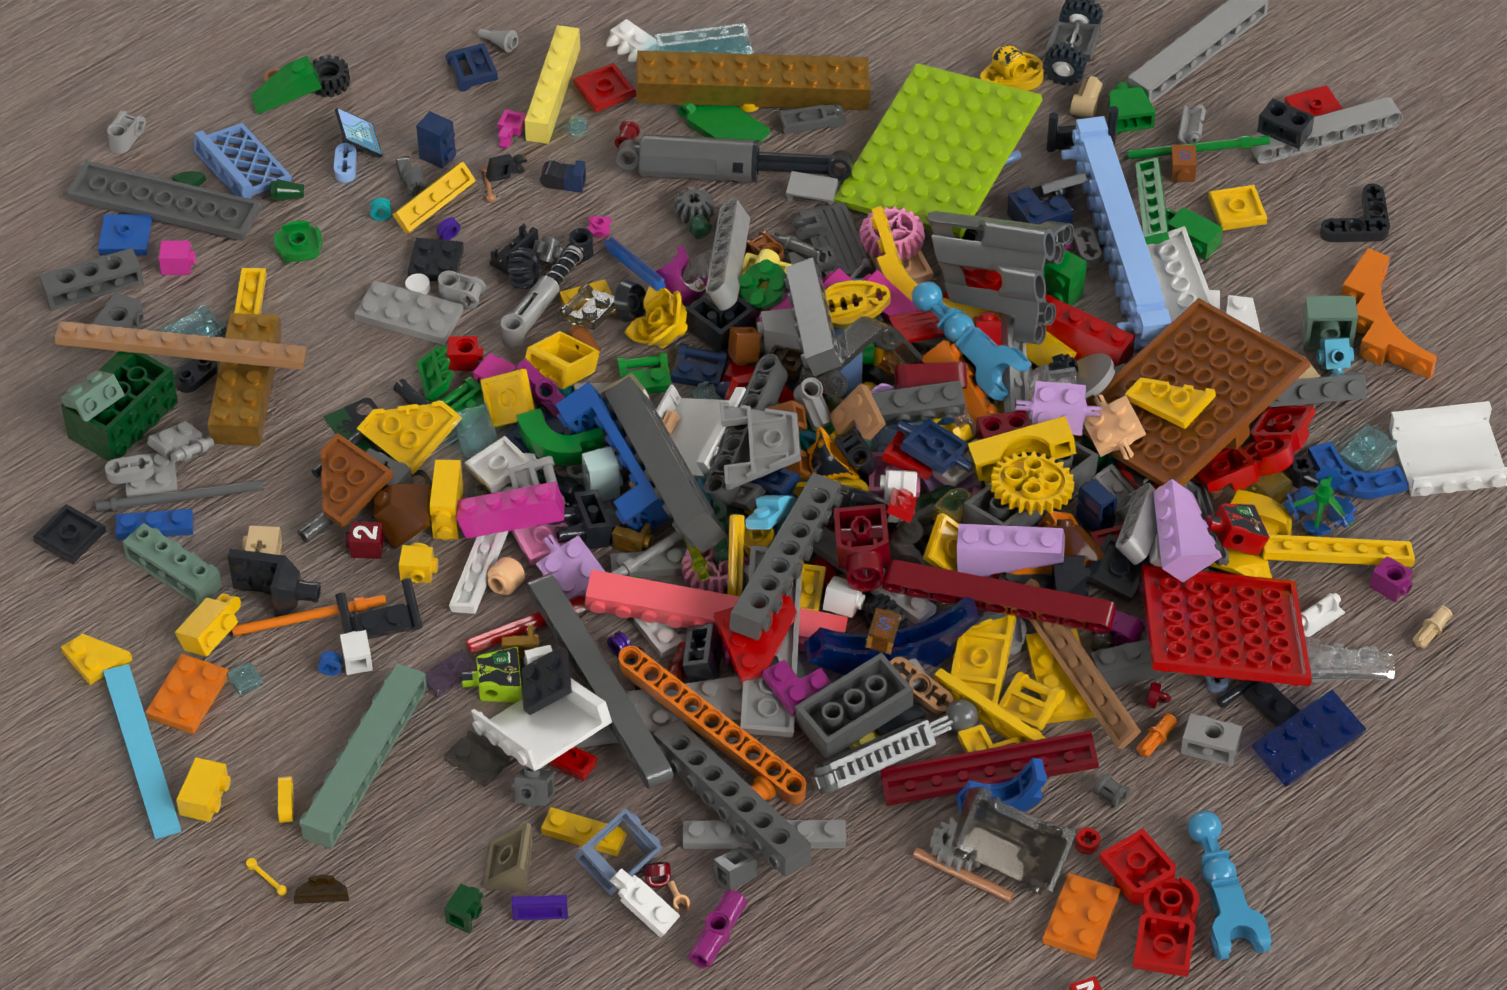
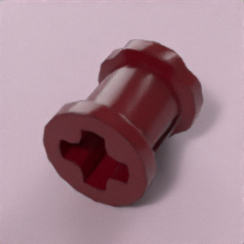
(628, 131)

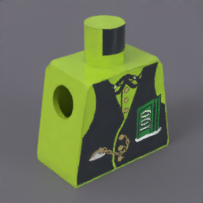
(496, 676)

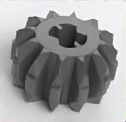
(693, 203)

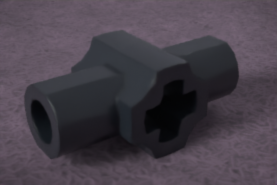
(1301, 472)

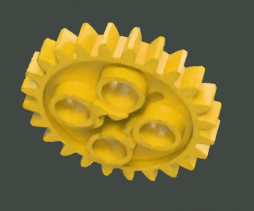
(1032, 483)

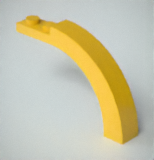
(894, 269)

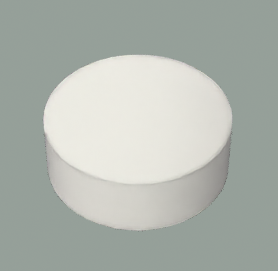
(418, 283)

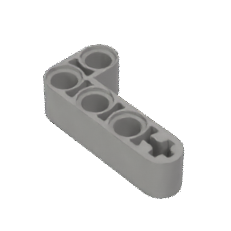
(1139, 524)

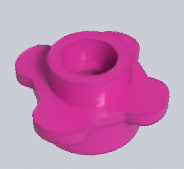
(599, 226)

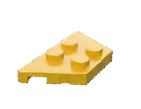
(983, 656)

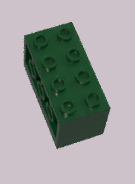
(147, 397)

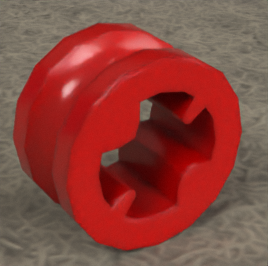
(1087, 848)

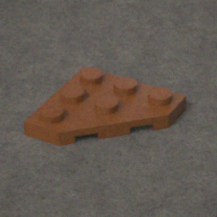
(349, 479)

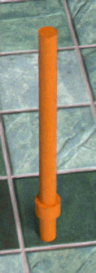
(359, 605)

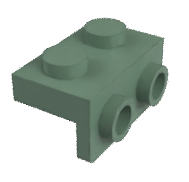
(93, 394)

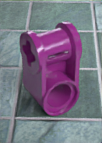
(1126, 628)

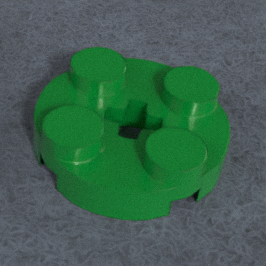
(307, 249)
(755, 276)

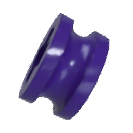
(618, 642)

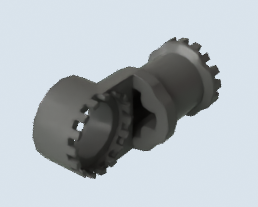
(411, 175)

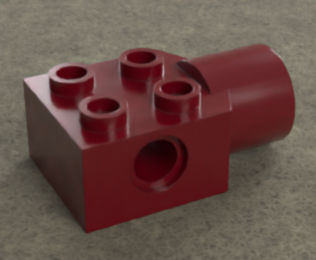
(862, 544)

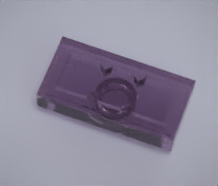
(449, 673)

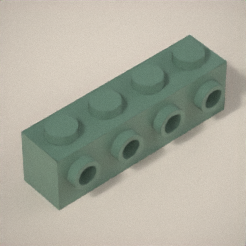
(172, 564)

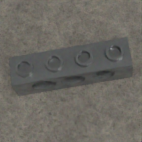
(91, 279)

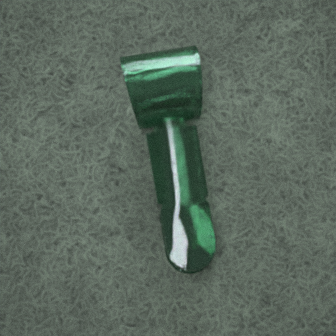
(721, 549)

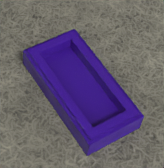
(539, 907)

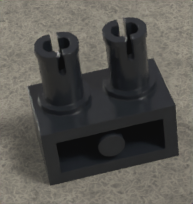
(589, 520)

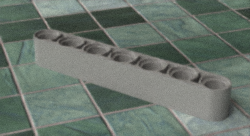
(1336, 128)
(728, 254)

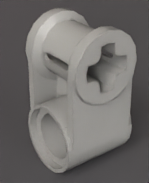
(124, 131)
(459, 288)

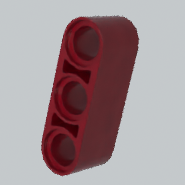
(929, 373)

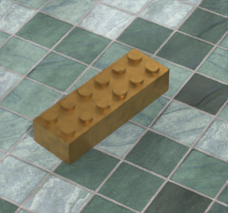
(243, 389)

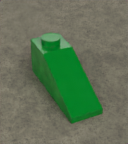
(288, 84)

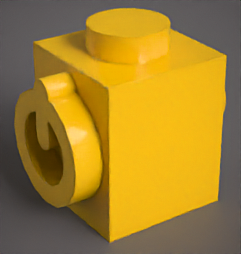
(417, 563)

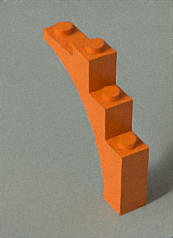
(1382, 337)

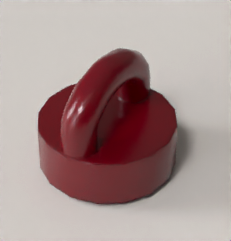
(1155, 695)
(657, 869)

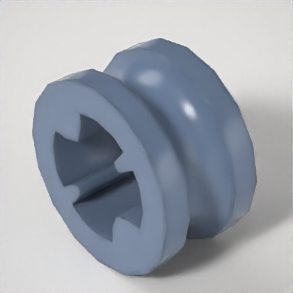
(1217, 688)

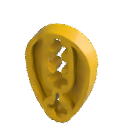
(1028, 80)
(864, 292)

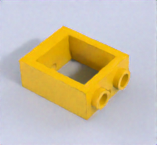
(561, 360)

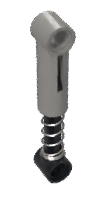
(518, 323)

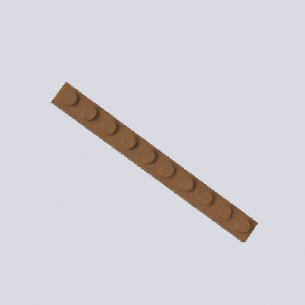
(181, 345)

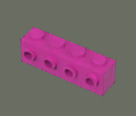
(510, 510)

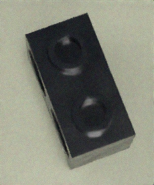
(1285, 123)

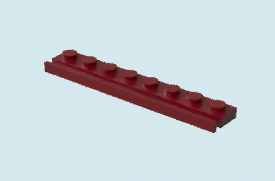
(988, 766)

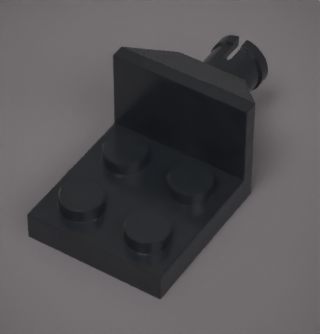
(273, 576)

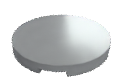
(1095, 372)

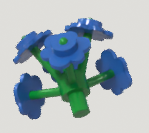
(1309, 501)

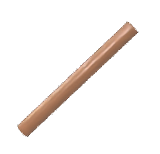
(964, 875)

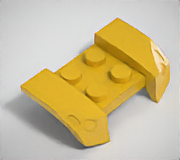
(1275, 520)

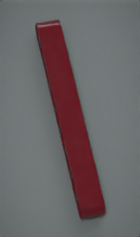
(999, 596)

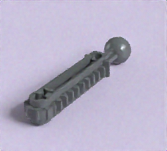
(890, 748)

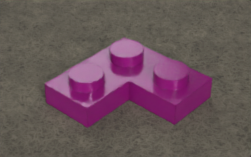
(791, 689)

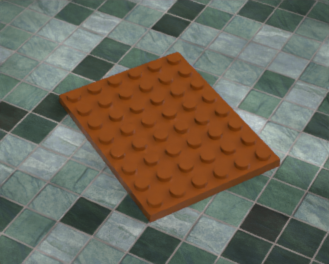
(1210, 352)

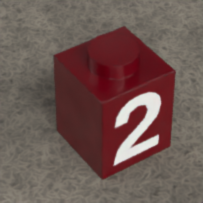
(365, 540)

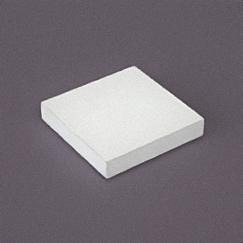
(492, 464)

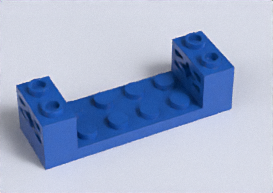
(587, 411)

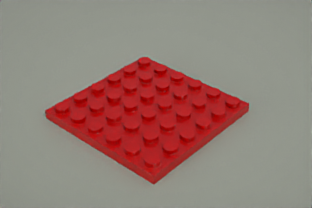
(1225, 626)

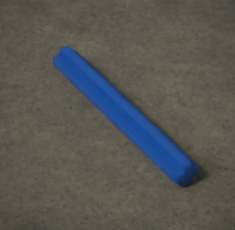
(634, 264)

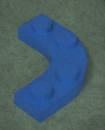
(1358, 483)

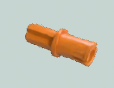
(1157, 735)

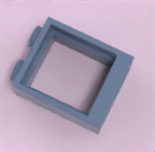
(598, 866)

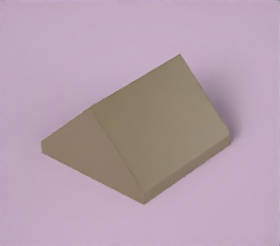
(510, 860)

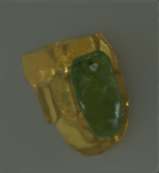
(952, 504)

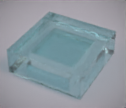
(245, 678)

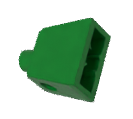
(1134, 108)

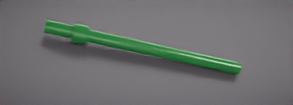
(1244, 142)

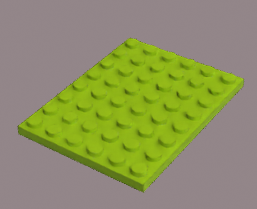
(939, 145)

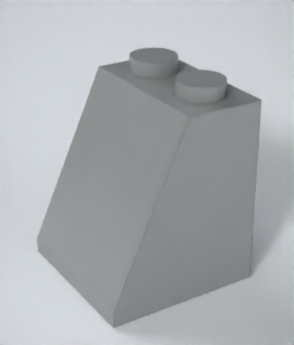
(777, 329)

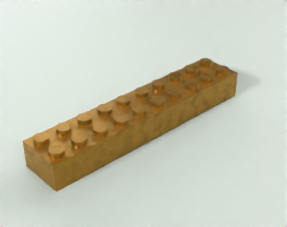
(752, 79)

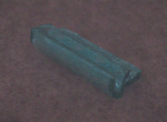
(708, 40)

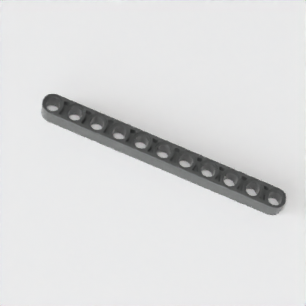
(600, 680)

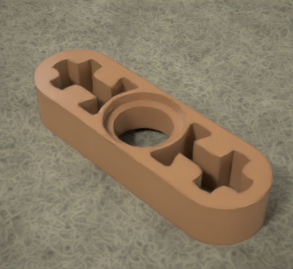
(939, 691)

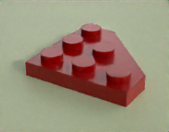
(751, 655)

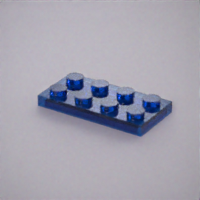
(1309, 738)

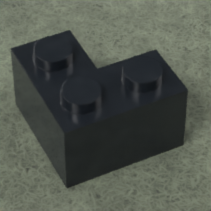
(713, 325)

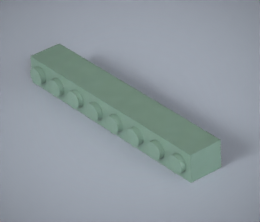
(363, 756)

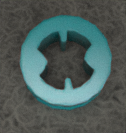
(380, 203)

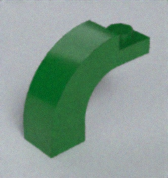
(544, 442)

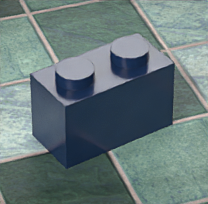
(436, 140)

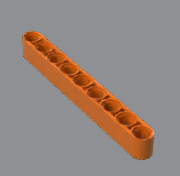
(706, 713)

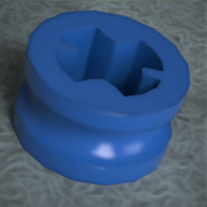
(330, 663)

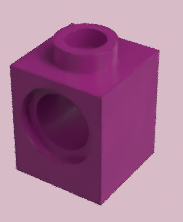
(1391, 579)

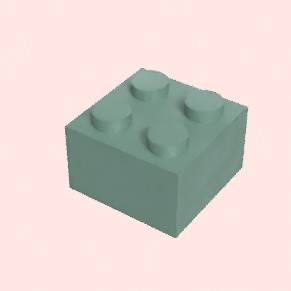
(1328, 319)

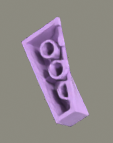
(1182, 532)
(1000, 549)

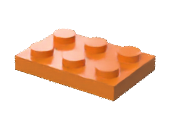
(187, 693)
(1081, 916)

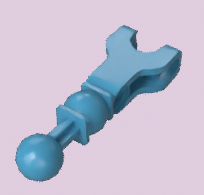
(975, 345)
(1219, 873)

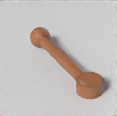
(490, 197)

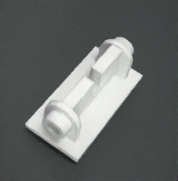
(1321, 614)

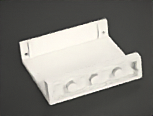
(699, 428)
(1447, 449)
(548, 732)

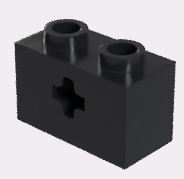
(702, 653)

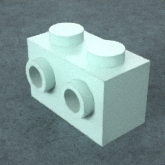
(602, 473)

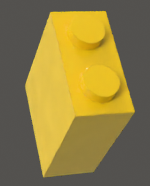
(445, 493)

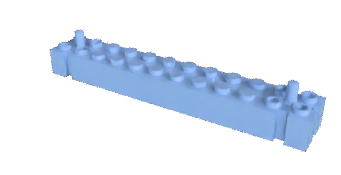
(1119, 231)

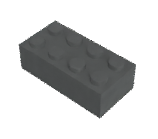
(854, 706)

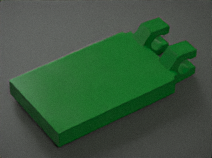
(723, 122)

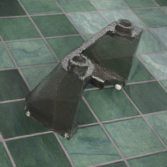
(1011, 841)

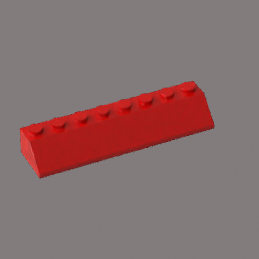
(1071, 326)

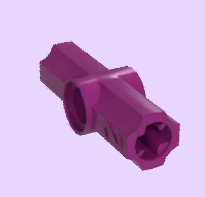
(538, 381)
(711, 940)

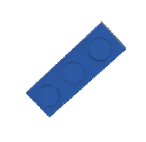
(167, 522)

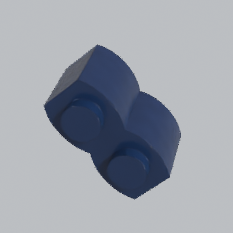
(1096, 506)

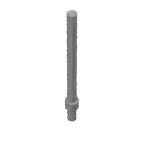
(631, 566)

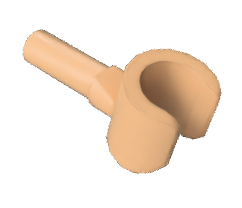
(678, 898)

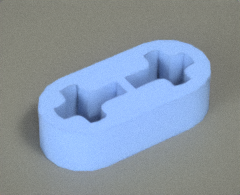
(341, 163)

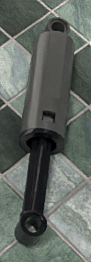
(721, 159)

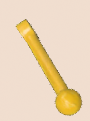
(251, 864)

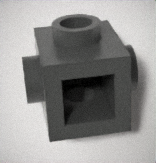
(533, 787)

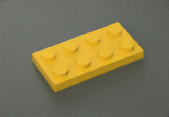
(1050, 673)

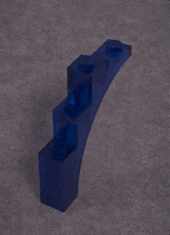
(925, 641)

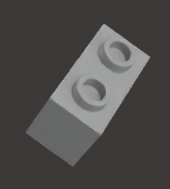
(1211, 739)

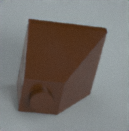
(403, 511)

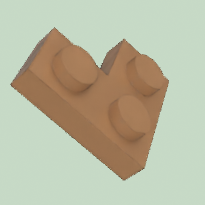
(860, 410)

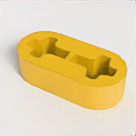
(285, 799)

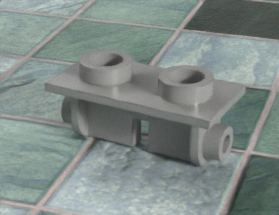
(1191, 125)

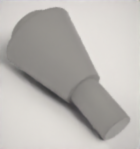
(502, 38)

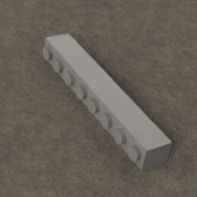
(1197, 46)

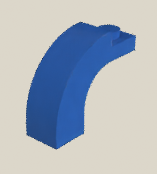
(1019, 792)

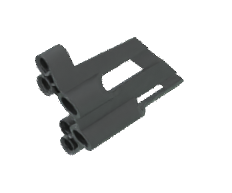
(1013, 251)

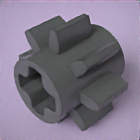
(548, 249)

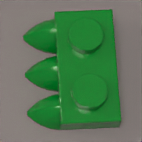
(434, 373)

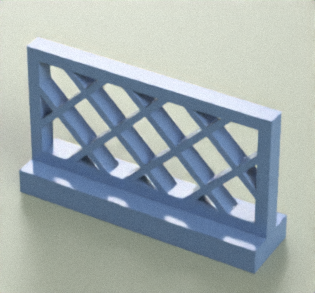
(226, 168)

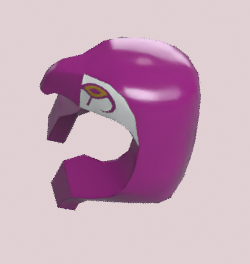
(674, 281)

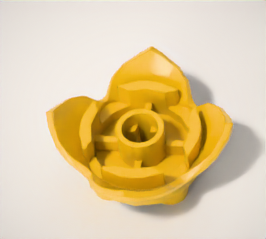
(663, 319)

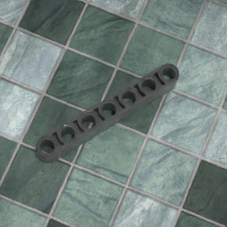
(760, 393)

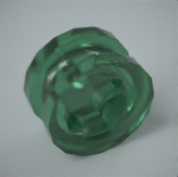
(699, 227)

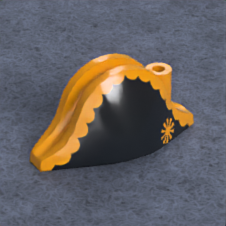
(828, 459)

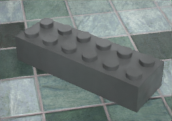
(986, 510)

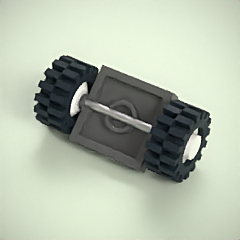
(1073, 41)

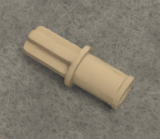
(1432, 627)

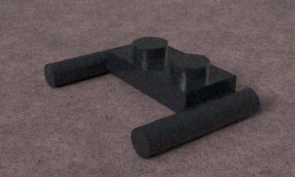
(1063, 137)
(382, 620)
(1264, 698)

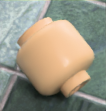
(505, 576)

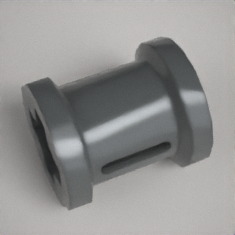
(1112, 790)

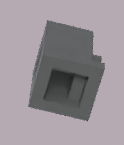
(735, 868)

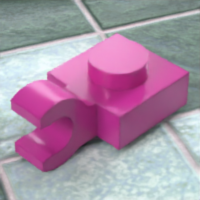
(509, 124)

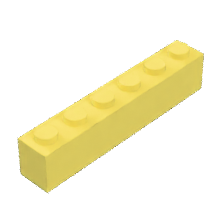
(552, 84)

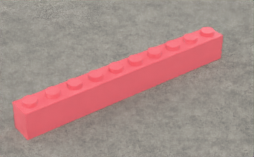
(680, 605)

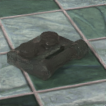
(593, 313)

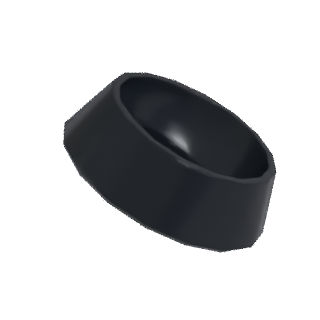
(629, 300)

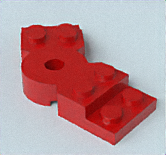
(1274, 440)
(1149, 880)

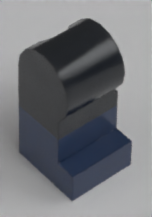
(564, 176)

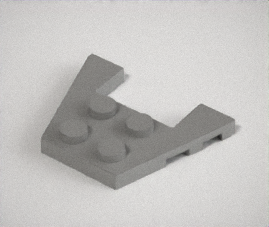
(772, 442)

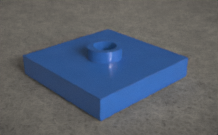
(125, 232)

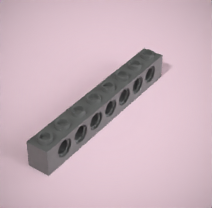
(786, 557)
(733, 799)

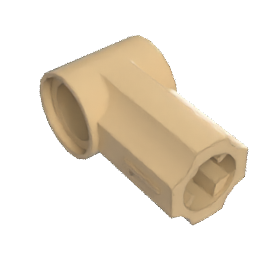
(1086, 101)

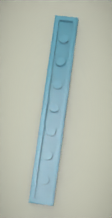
(142, 751)

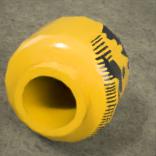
(1008, 61)

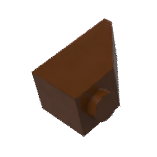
(1078, 541)

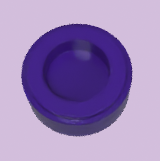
(448, 229)

